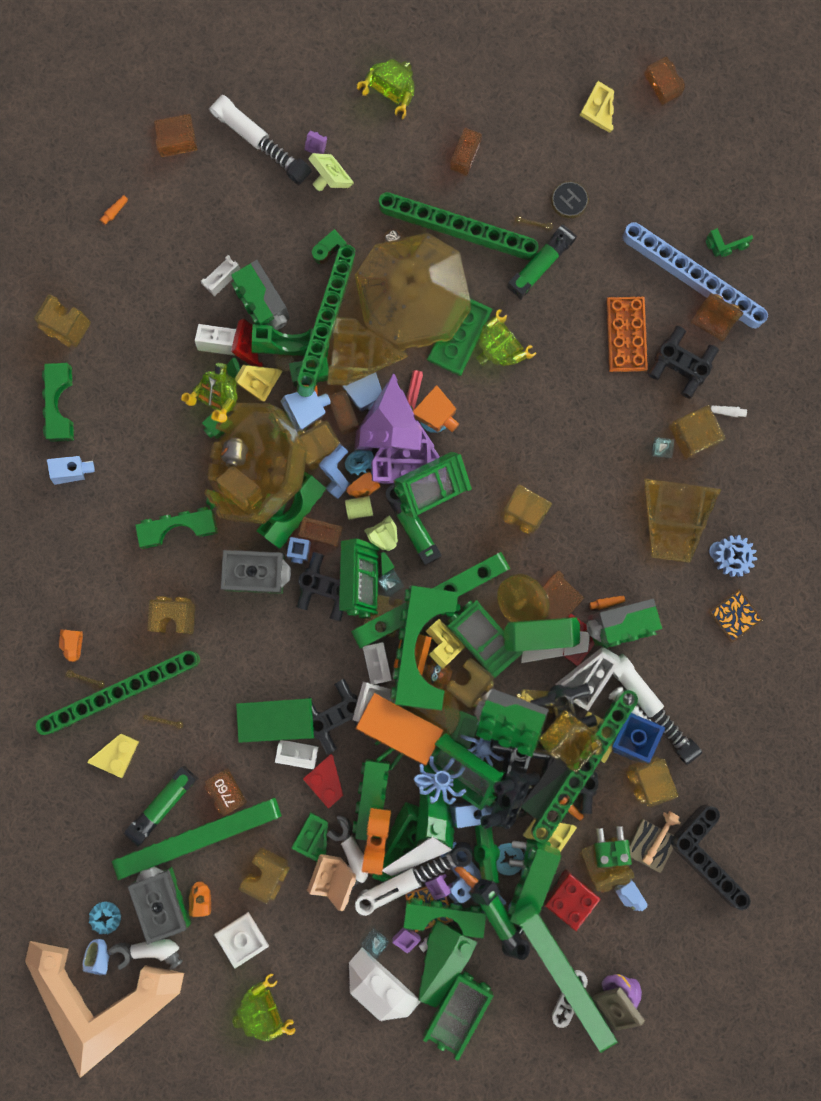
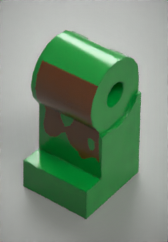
(327, 247)

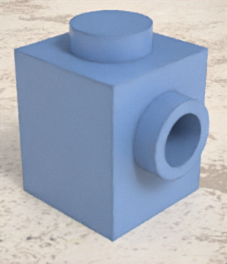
(298, 550)

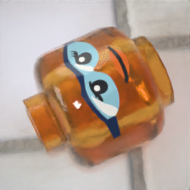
(436, 675)

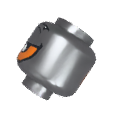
(234, 452)

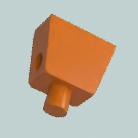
(436, 411)

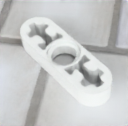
(558, 1010)

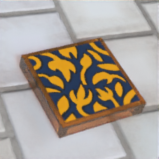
(735, 615)

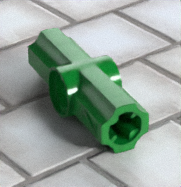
(486, 853)

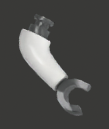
(351, 849)
(162, 949)

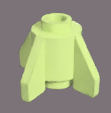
(383, 534)

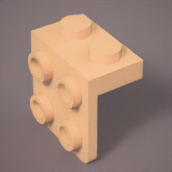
(332, 879)

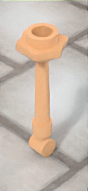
(671, 820)

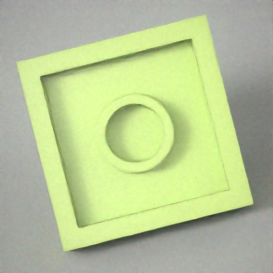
(330, 172)

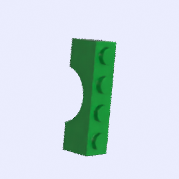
(268, 340)
(57, 379)
(280, 528)
(152, 533)
(420, 913)

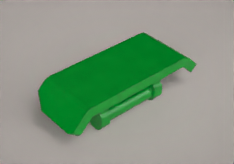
(542, 634)

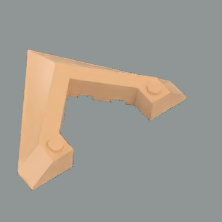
(91, 1037)

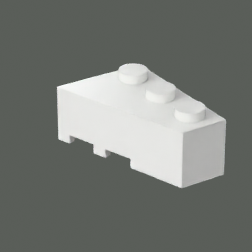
(593, 671)

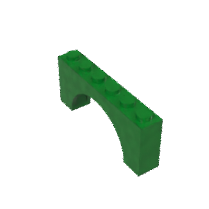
(410, 686)

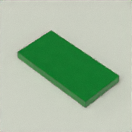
(455, 353)
(275, 720)

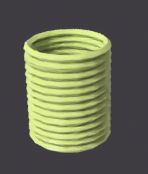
(358, 507)

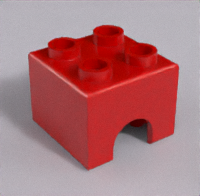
(571, 900)

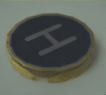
(569, 199)

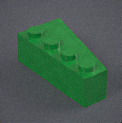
(372, 794)
(535, 879)

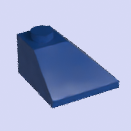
(638, 739)

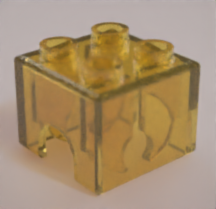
(56, 324)
(697, 432)
(320, 443)
(525, 509)
(164, 610)
(478, 682)
(570, 741)
(652, 782)
(273, 870)

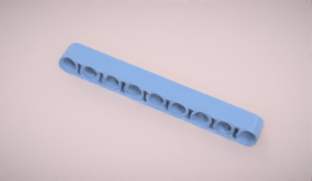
(690, 266)

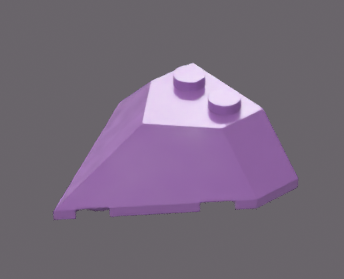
(389, 422)
(394, 462)

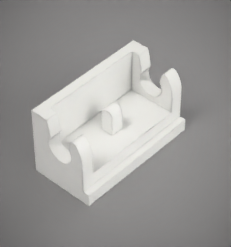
(220, 276)
(215, 339)
(377, 663)
(296, 754)

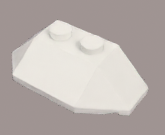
(379, 989)

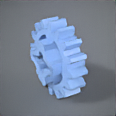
(743, 553)

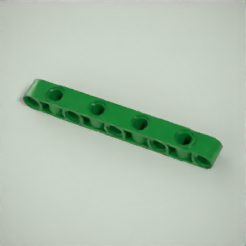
(460, 583)

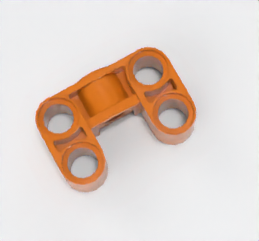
(375, 848)

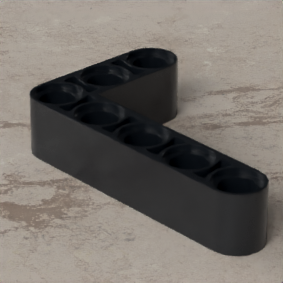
(705, 861)

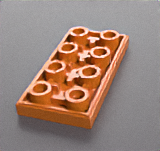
(626, 334)
(399, 729)

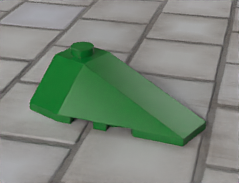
(434, 819)
(401, 838)
(445, 959)

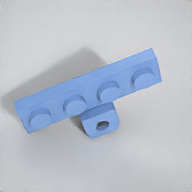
(460, 883)

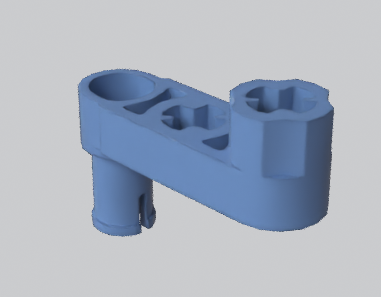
(329, 466)

